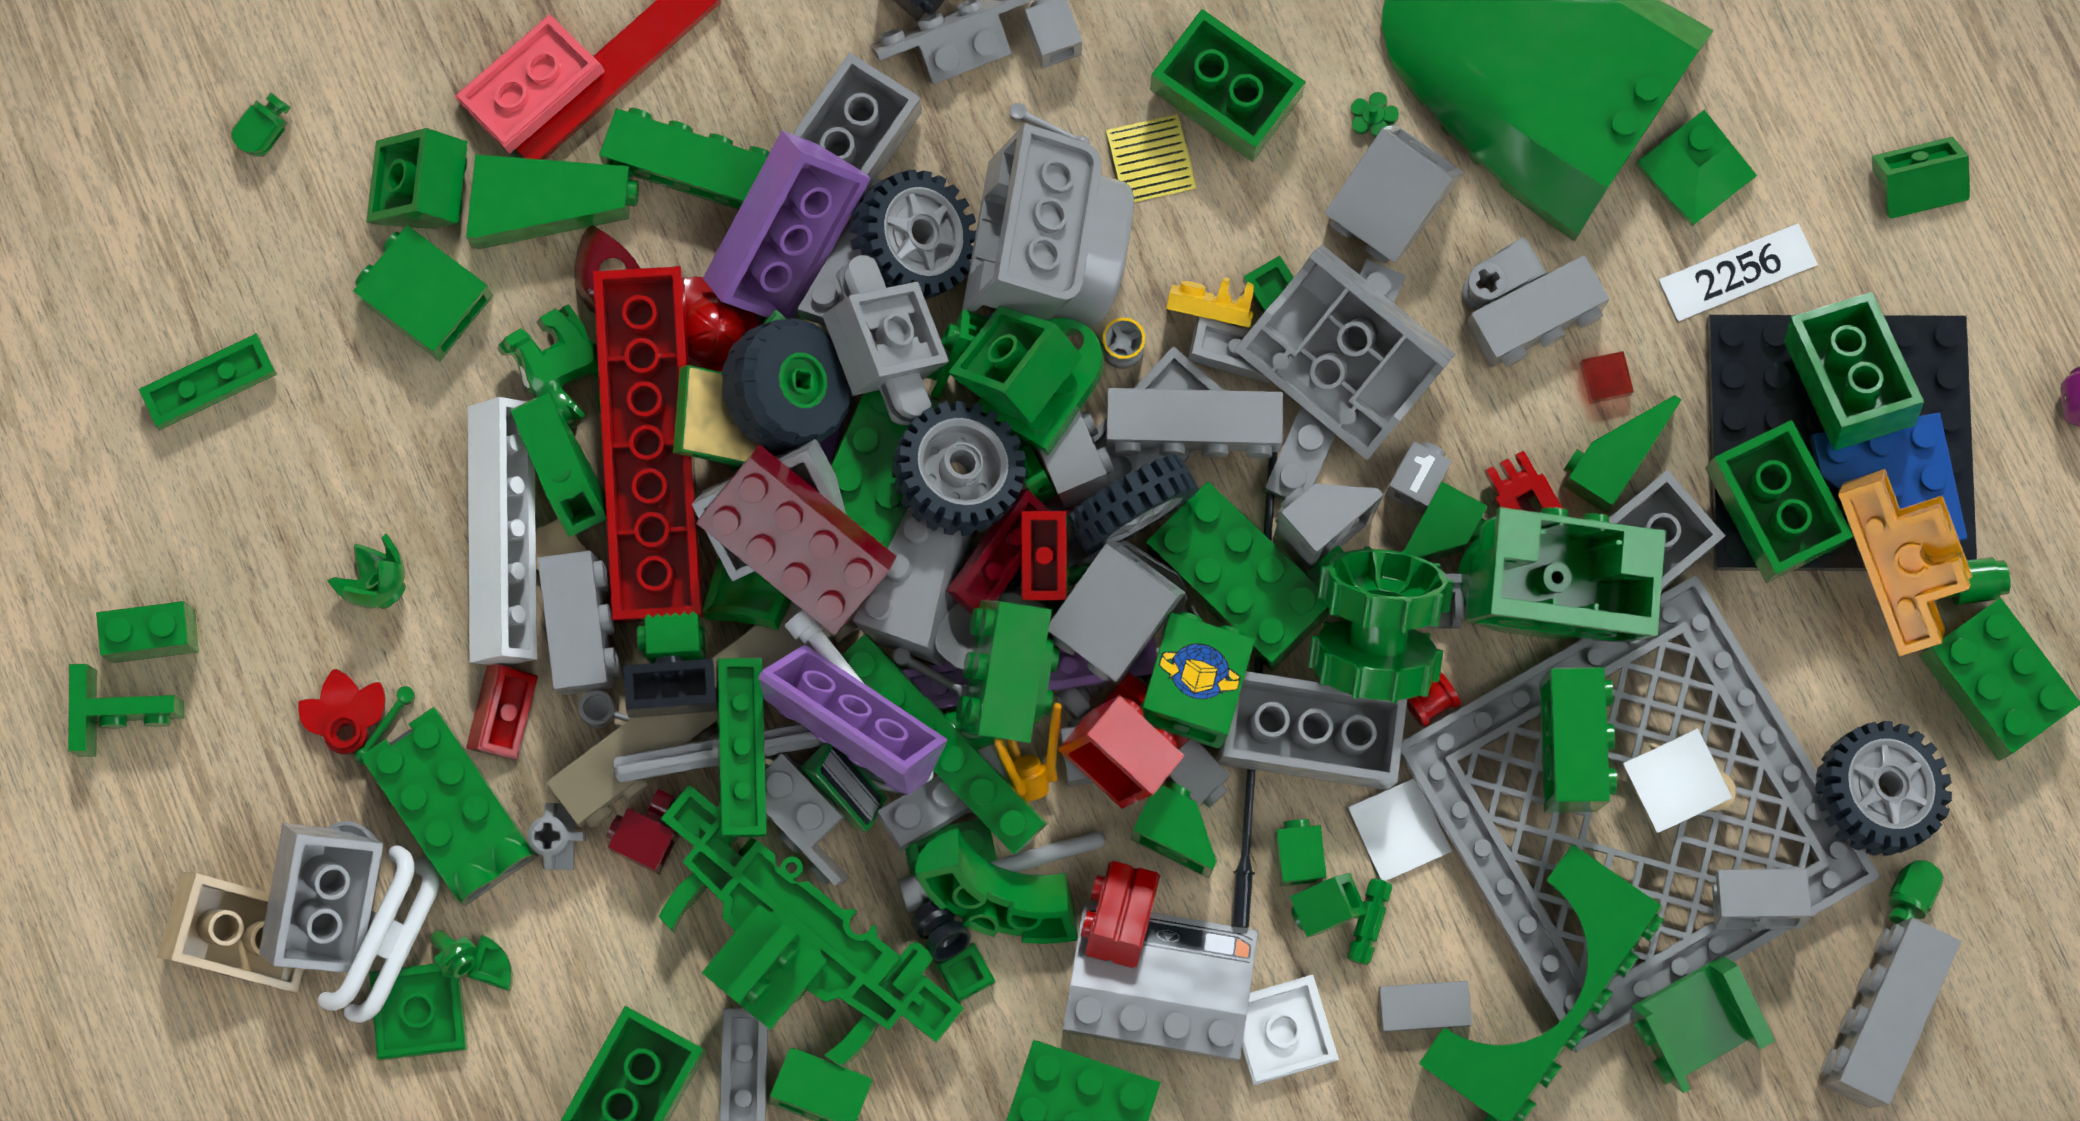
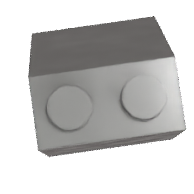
(1392, 193)

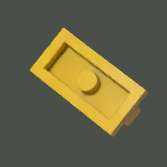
(1193, 300)

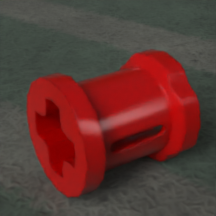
(1440, 697)

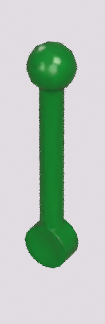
(405, 696)

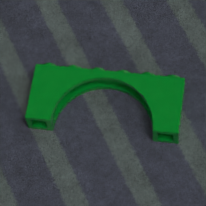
(1613, 922)

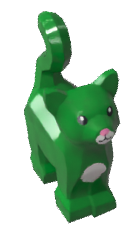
(559, 365)

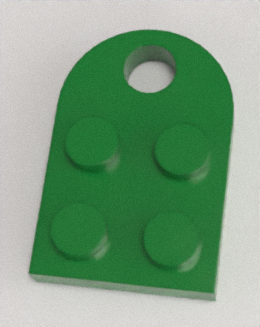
(1068, 398)

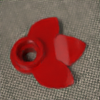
(341, 706)

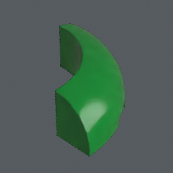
(993, 897)

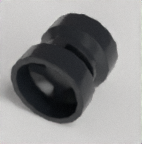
(943, 934)

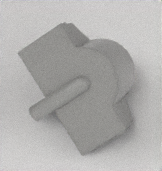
(555, 838)

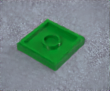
(420, 1015)

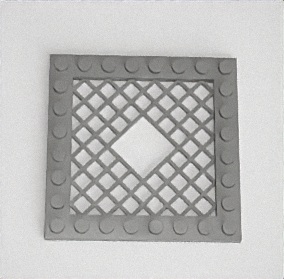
(1754, 716)

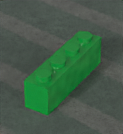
(680, 158)

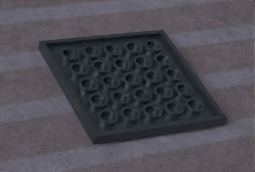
(1760, 389)

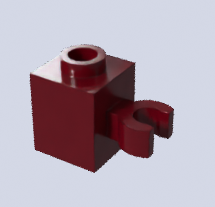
(644, 837)

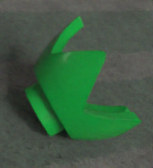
(378, 580)

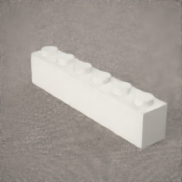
(500, 537)

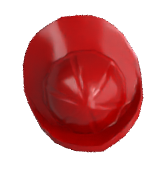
(712, 325)

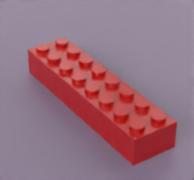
(646, 484)

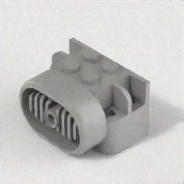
(1050, 230)

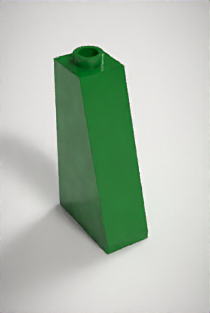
(540, 198)

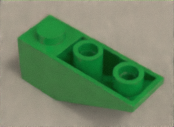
(560, 464)

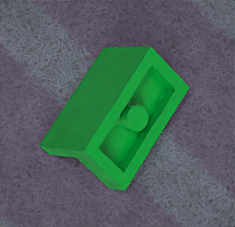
(1923, 176)
(819, 1089)

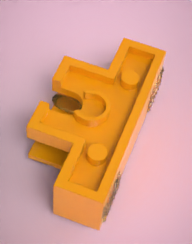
(1908, 556)

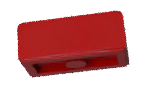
(502, 711)

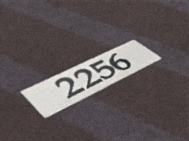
(1738, 272)

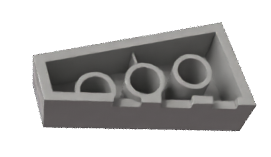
(913, 595)

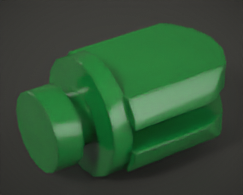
(260, 126)
(1915, 891)

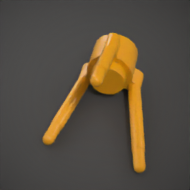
(1027, 772)

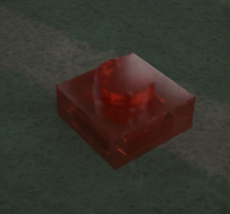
(1606, 377)

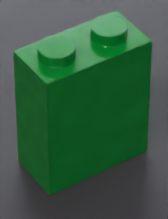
(422, 292)

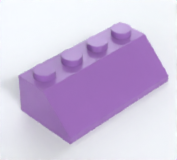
(785, 228)
(853, 718)

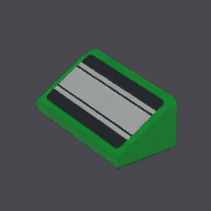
(845, 786)

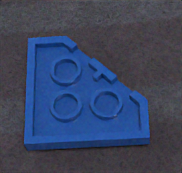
(1913, 458)

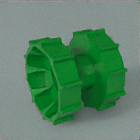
(1383, 602)

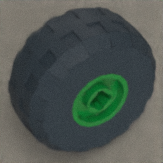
(785, 385)

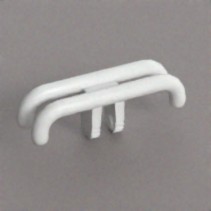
(386, 939)

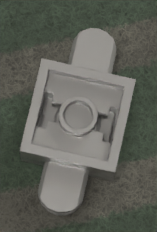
(906, 338)

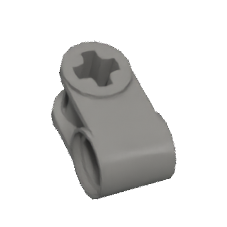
(1505, 272)

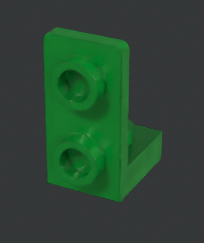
(955, 340)

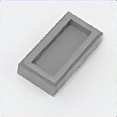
(1425, 1006)

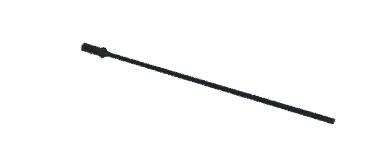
(1244, 871)

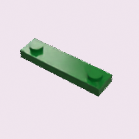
(740, 748)

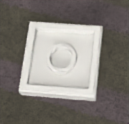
(1286, 1031)

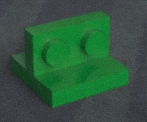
(765, 967)

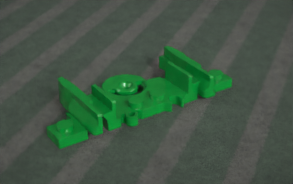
(860, 966)

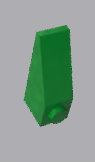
(1614, 457)

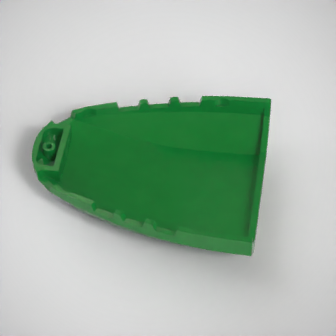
(1544, 87)

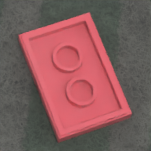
(529, 84)

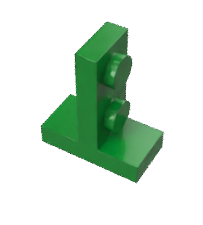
(111, 712)

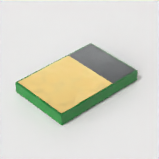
(703, 420)

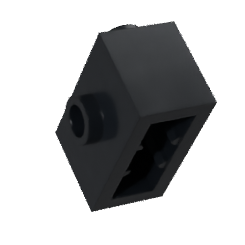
(670, 687)

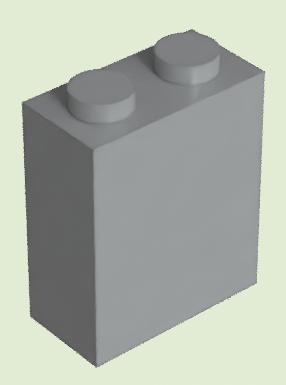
(1114, 612)

